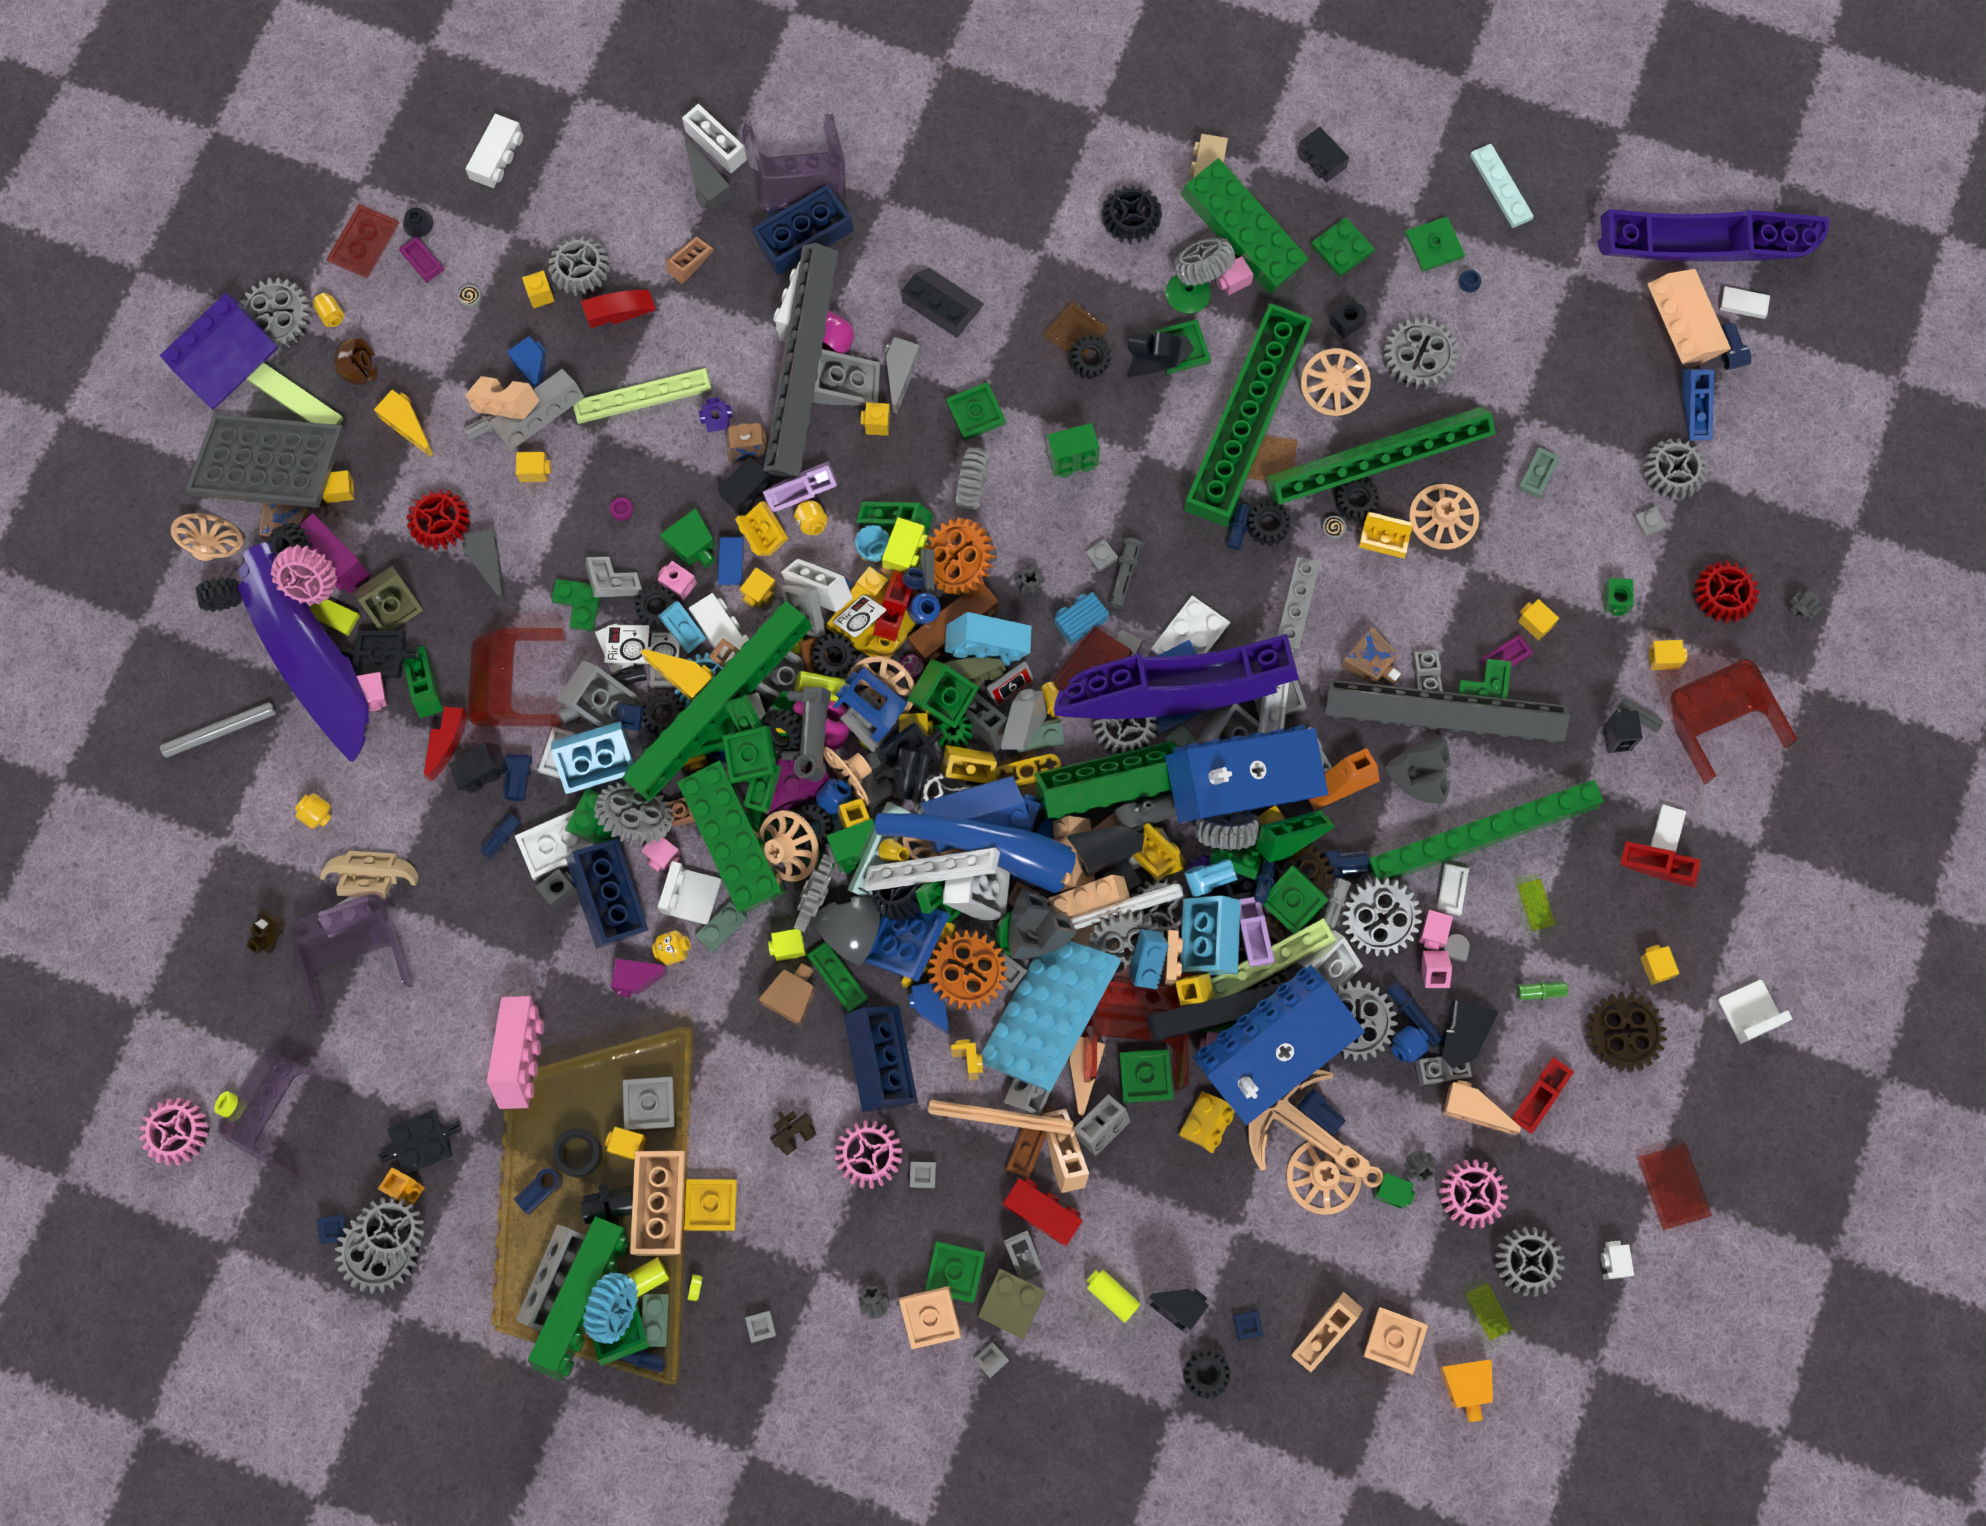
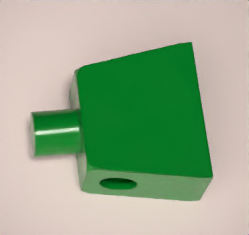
(690, 540)

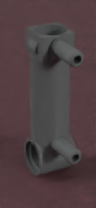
(812, 733)
(1152, 811)

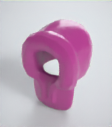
(838, 334)
(836, 729)

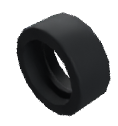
(559, 1146)

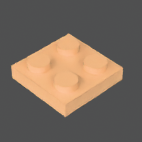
(1172, 968)
(930, 1317)
(1395, 1340)

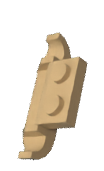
(368, 873)

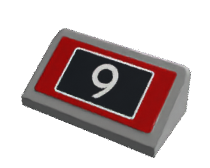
(1010, 684)

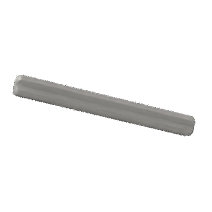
(218, 729)

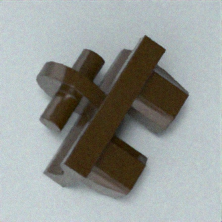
(265, 932)
(783, 1138)

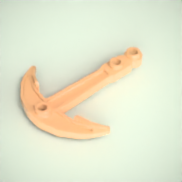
(1310, 1131)

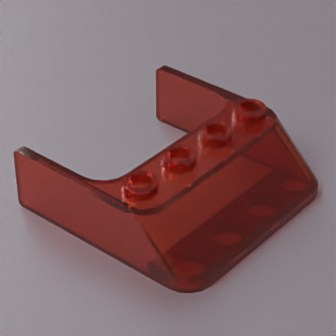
(493, 676)
(1719, 700)
(1123, 1015)

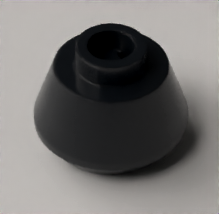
(417, 222)

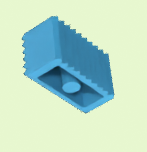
(1080, 618)
(1148, 959)

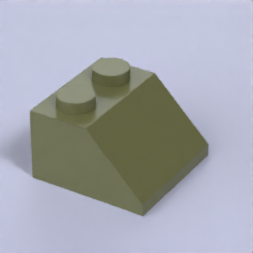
(388, 600)
(1011, 1304)

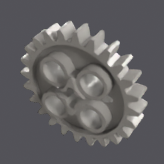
(277, 314)
(1401, 345)
(631, 815)
(814, 893)
(1122, 929)
(1395, 933)
(1379, 1022)
(367, 1278)

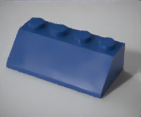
(989, 803)

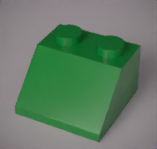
(943, 693)
(850, 844)

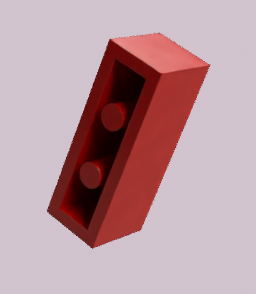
(1043, 1211)

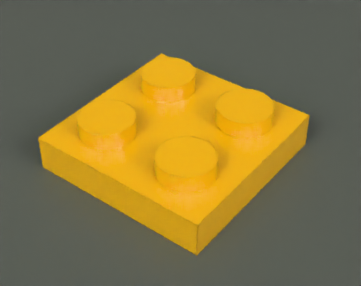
(710, 1205)

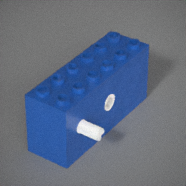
(1246, 773)
(1278, 1044)

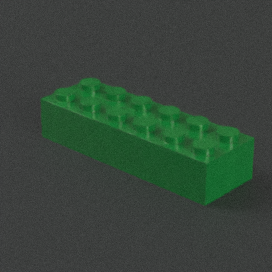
(1245, 224)
(1104, 780)
(731, 837)
(564, 1327)

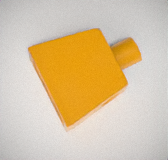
(1469, 1386)

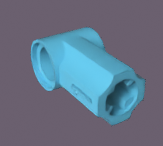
(1204, 879)

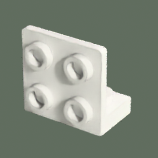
(689, 894)
(1752, 1011)

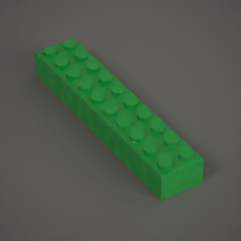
(1248, 415)

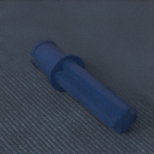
(1414, 1013)

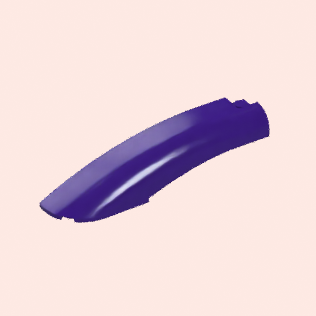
(1710, 236)
(304, 654)
(1178, 683)

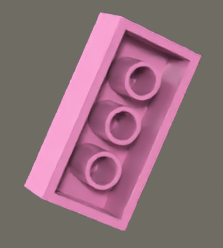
(515, 1052)

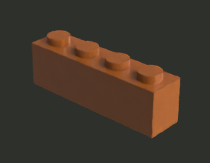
(930, 639)

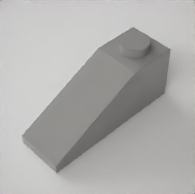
(901, 363)
(1024, 719)

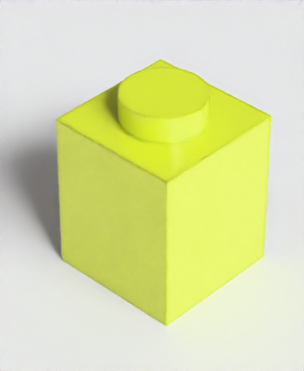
(787, 945)

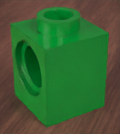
(1620, 587)
(1395, 1191)

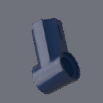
(1739, 353)
(517, 776)
(1347, 863)
(1317, 1109)
(537, 1192)

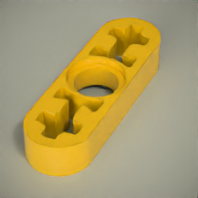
(1007, 769)

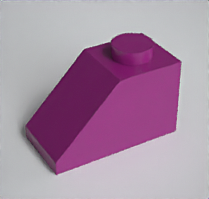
(634, 976)

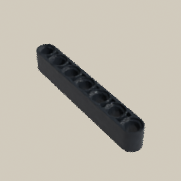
(1206, 1014)

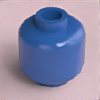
(923, 608)
(832, 794)
(1409, 1044)

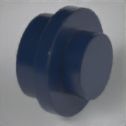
(1469, 281)
(914, 578)

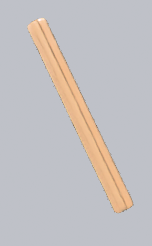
(1001, 1117)

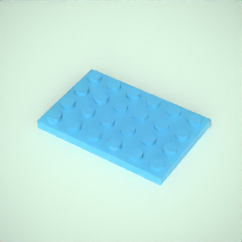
(1049, 1014)

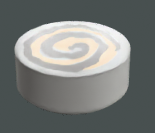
(469, 296)
(1334, 527)

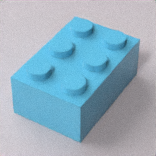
(987, 637)
(592, 757)
(1210, 935)

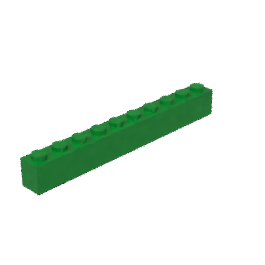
(1380, 455)
(708, 708)
(1486, 832)

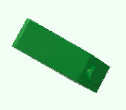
(886, 514)
(422, 685)
(1288, 836)

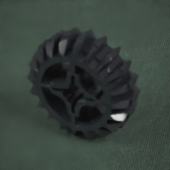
(1134, 225)
(897, 902)

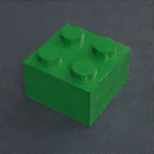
(1073, 450)

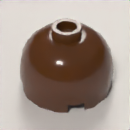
(352, 360)

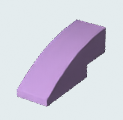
(800, 488)
(1255, 933)

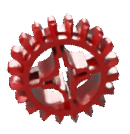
(433, 536)
(1718, 574)

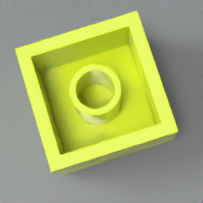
(904, 546)

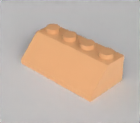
(1689, 317)
(657, 1203)

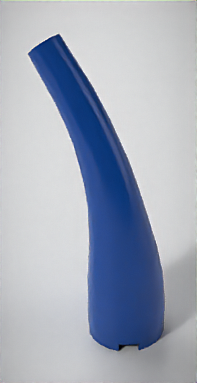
(1021, 851)

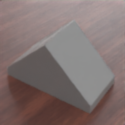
(1023, 1255)

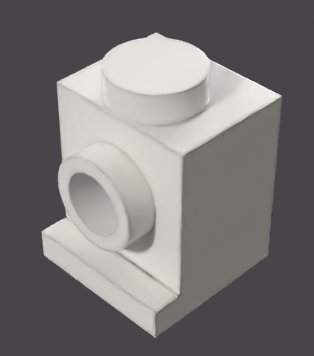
(1617, 1260)

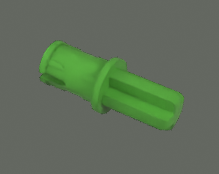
(1542, 990)

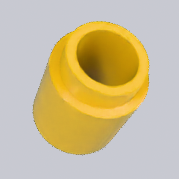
(328, 310)

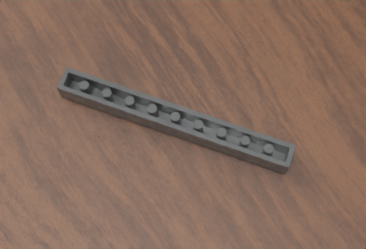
(801, 360)
(1446, 710)

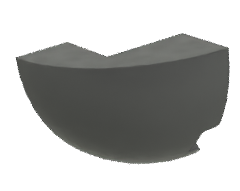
(1423, 771)
(849, 927)
(1036, 927)

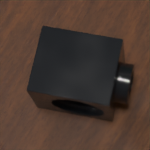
(1344, 326)

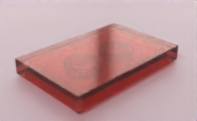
(362, 241)
(1093, 651)
(1674, 1186)

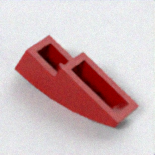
(617, 307)
(895, 603)
(444, 741)
(1661, 864)
(1542, 1094)

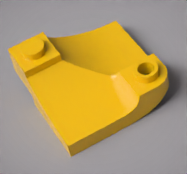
(875, 587)

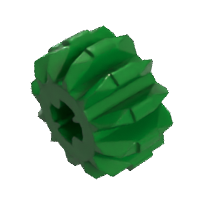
(962, 733)

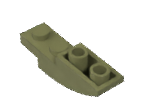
(978, 669)

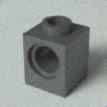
(547, 885)

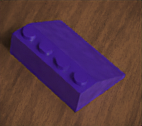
(219, 351)

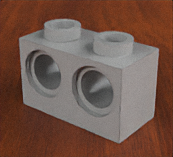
(1102, 1125)

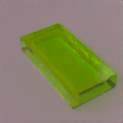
(1536, 905)
(1488, 1311)

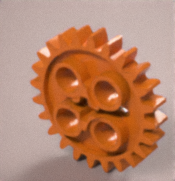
(960, 556)
(957, 990)

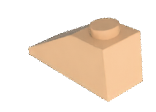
(1082, 1090)
(1473, 1106)
(1066, 1157)
(1327, 1332)

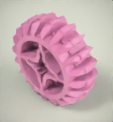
(298, 572)
(169, 1140)
(879, 1149)
(1459, 1210)

